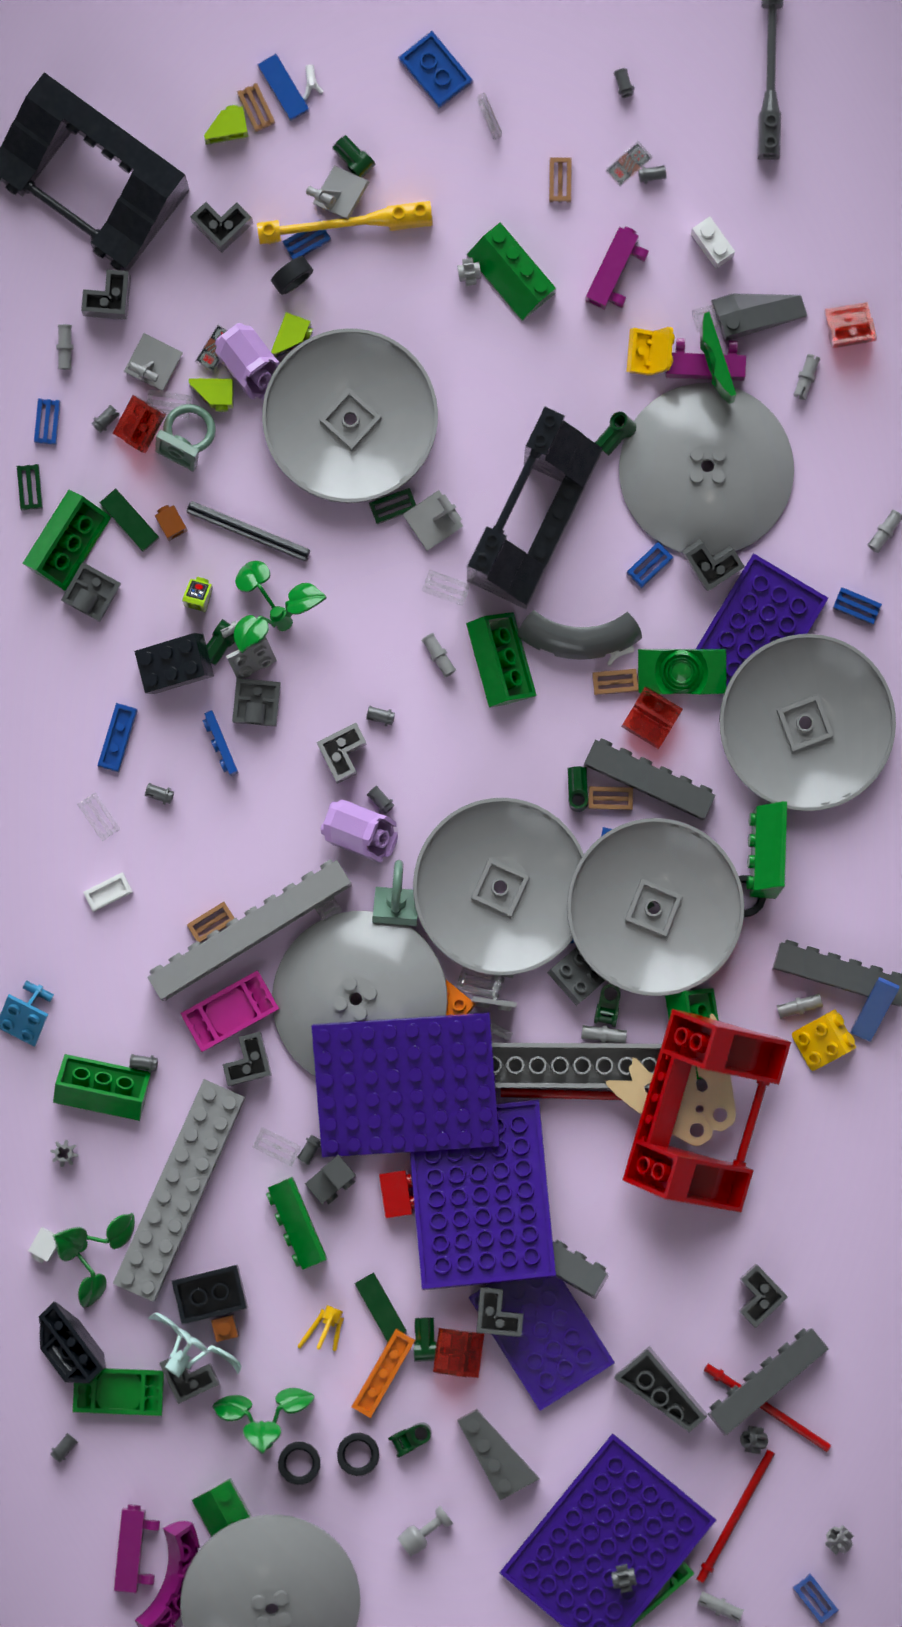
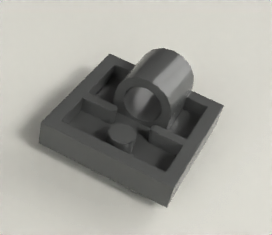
(91, 591)
(256, 702)
(575, 977)

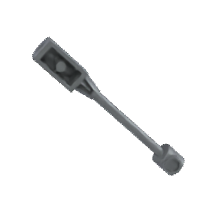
(770, 117)

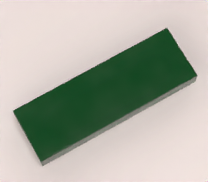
(129, 520)
(379, 1305)

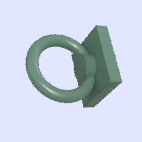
(178, 448)
(395, 904)

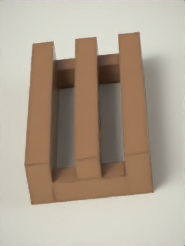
(248, 90)
(560, 161)
(596, 683)
(610, 798)
(195, 932)

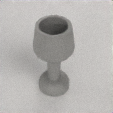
(414, 1539)

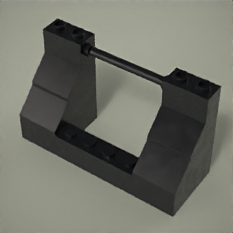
(148, 198)
(559, 453)

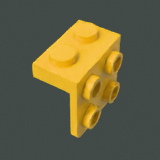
(650, 351)
(824, 1040)

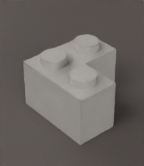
(336, 750)

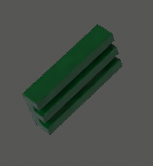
(28, 468)
(389, 498)

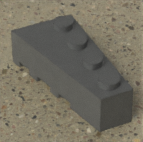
(498, 1459)

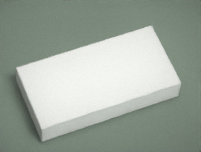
(108, 892)

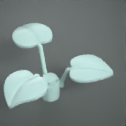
(179, 1360)

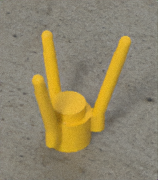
(331, 1318)

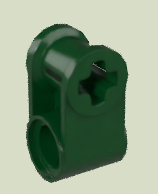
(607, 1007)
(409, 1439)

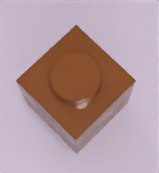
(170, 522)
(225, 1328)

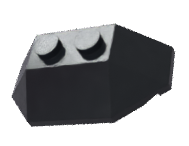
(69, 1346)

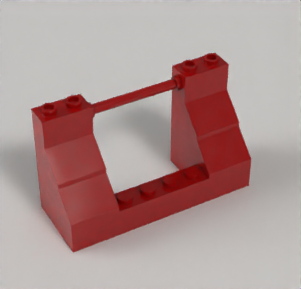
(717, 1048)

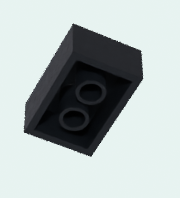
(174, 663)
(209, 1294)

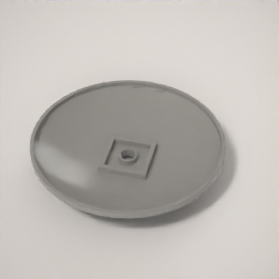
(341, 376)
(720, 507)
(848, 715)
(457, 878)
(696, 898)
(350, 955)
(270, 1563)

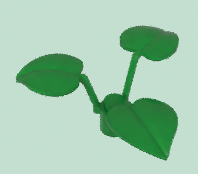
(252, 630)
(74, 1240)
(262, 1434)

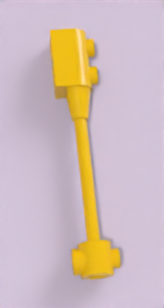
(395, 217)

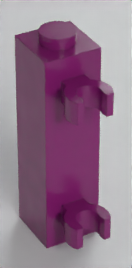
(612, 267)
(696, 367)
(130, 1549)

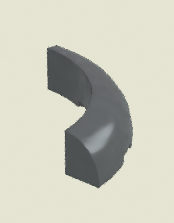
(579, 641)

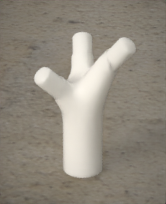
(311, 81)
(616, 654)

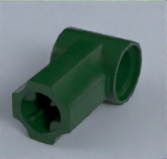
(357, 161)
(616, 432)
(218, 644)
(577, 786)
(424, 1340)

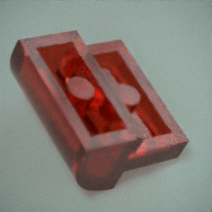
(850, 325)
(139, 424)
(652, 717)
(458, 1353)

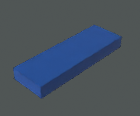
(283, 87)
(117, 737)
(874, 1009)

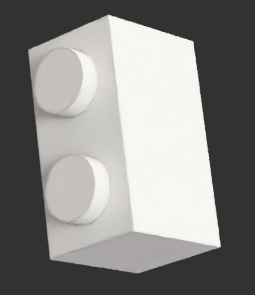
(712, 242)

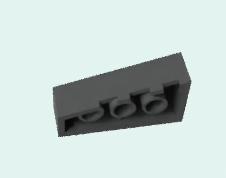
(658, 1385)

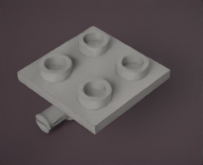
(339, 192)
(153, 362)
(433, 519)
(251, 660)
(502, 1004)

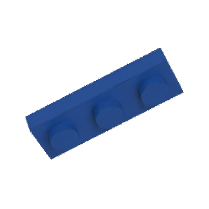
(219, 743)

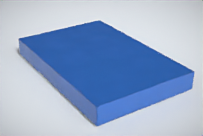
(435, 69)

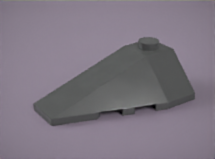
(751, 313)

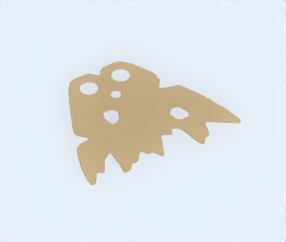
(716, 1096)

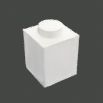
(43, 1246)

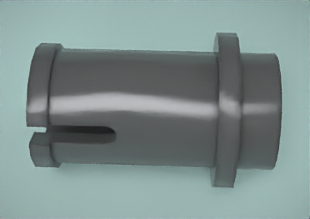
(624, 83)
(652, 173)
(105, 419)
(380, 715)
(159, 793)
(380, 800)
(143, 1062)
(309, 1149)
(63, 1448)

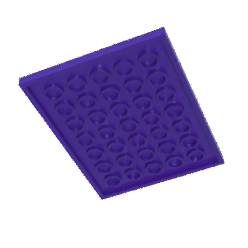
(405, 1085)
(485, 1207)
(608, 1518)

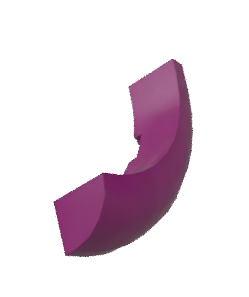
(182, 1548)

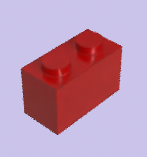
(396, 1193)

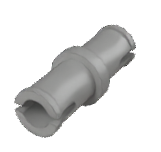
(64, 346)
(806, 376)
(885, 531)
(438, 655)
(799, 1006)
(604, 1034)
(720, 1606)

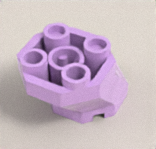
(246, 359)
(359, 830)

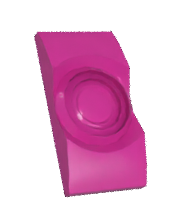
(229, 1011)

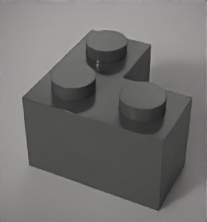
(221, 229)
(112, 301)
(711, 569)
(255, 1061)
(331, 1179)
(766, 1296)
(492, 1319)
(191, 1383)

